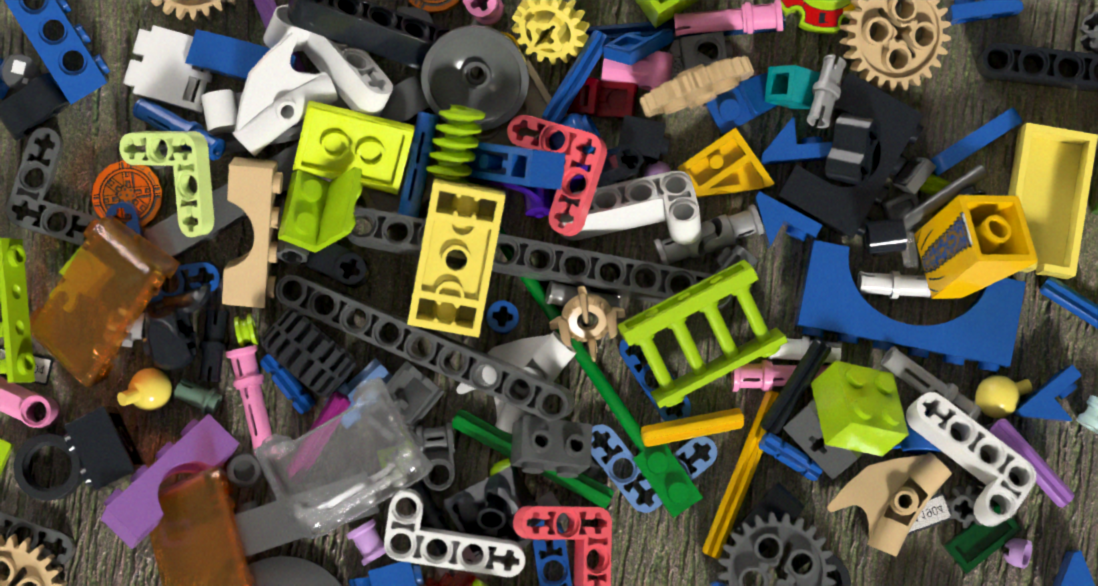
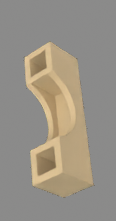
(254, 189)

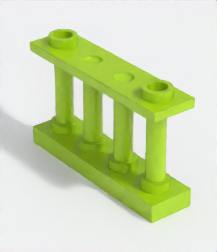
(702, 298)
(15, 313)

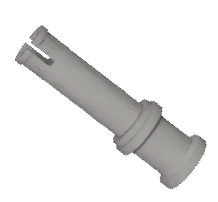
(898, 362)

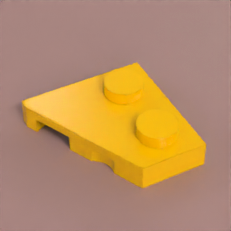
(726, 168)

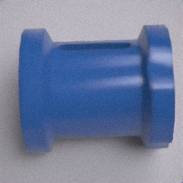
(495, 308)

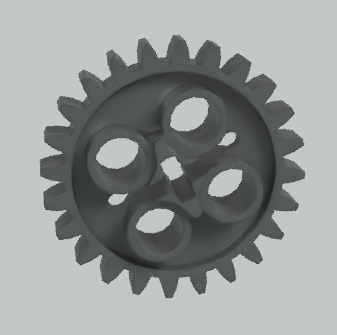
(746, 558)

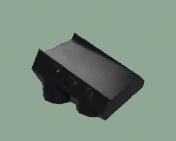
(491, 506)

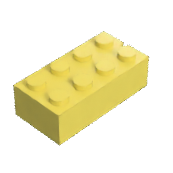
(1053, 184)

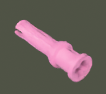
(747, 17)
(764, 375)
(249, 383)

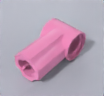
(645, 73)
(20, 404)

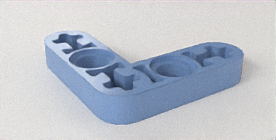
(632, 495)

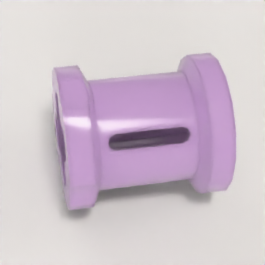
(367, 541)

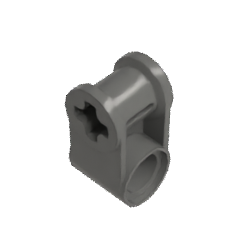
(439, 452)

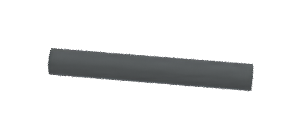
(943, 196)

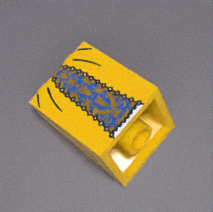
(974, 244)

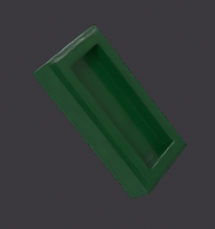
(978, 542)

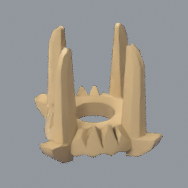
(582, 304)

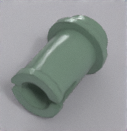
(198, 396)

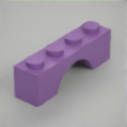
(137, 509)

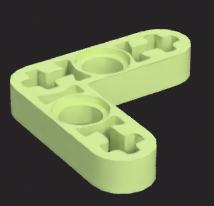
(184, 165)

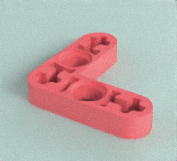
(574, 143)
(585, 537)

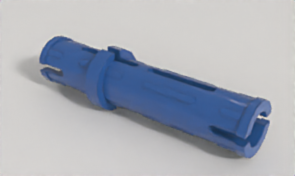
(167, 121)
(425, 126)

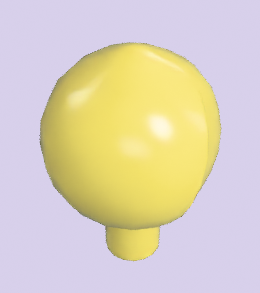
(147, 390)
(1000, 395)

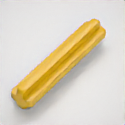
(692, 427)

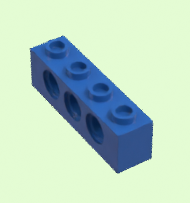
(73, 83)

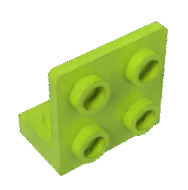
(319, 210)

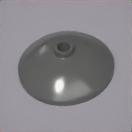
(449, 79)

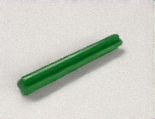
(501, 442)

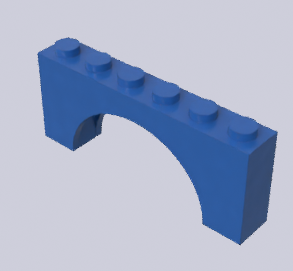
(835, 306)

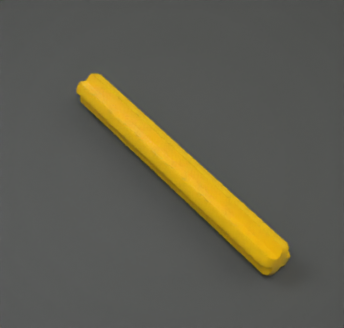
(738, 483)

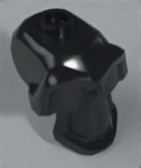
(169, 330)

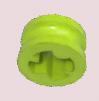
(246, 330)

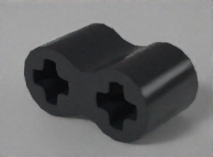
(32, 106)
(853, 148)
(776, 500)

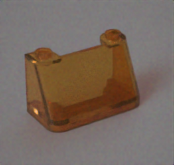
(100, 299)
(199, 533)

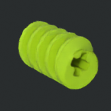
(455, 143)

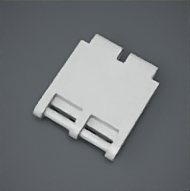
(163, 70)

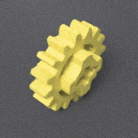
(556, 42)

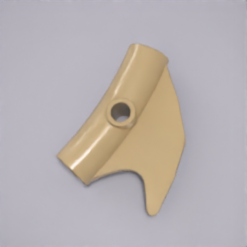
(878, 490)

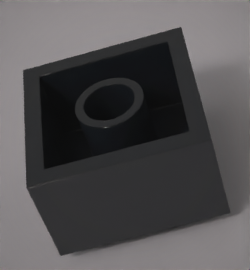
(103, 448)

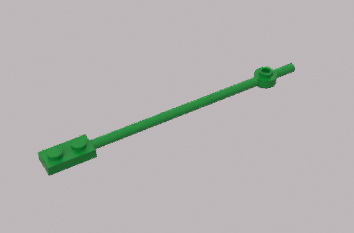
(654, 462)

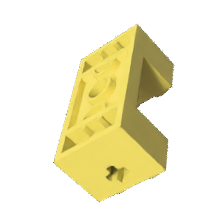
(466, 220)

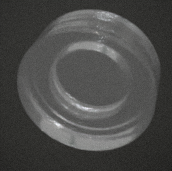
(909, 256)

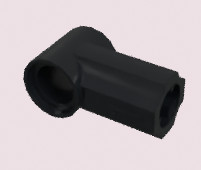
(619, 164)
(885, 237)

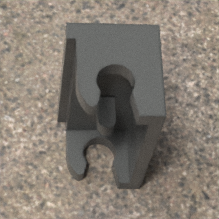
(413, 393)

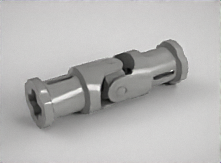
(730, 230)

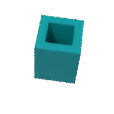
(790, 86)

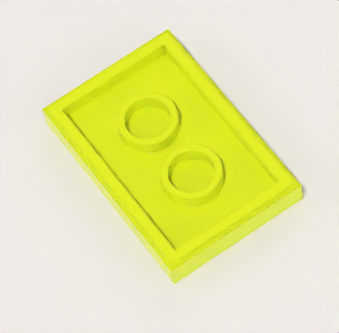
(342, 138)

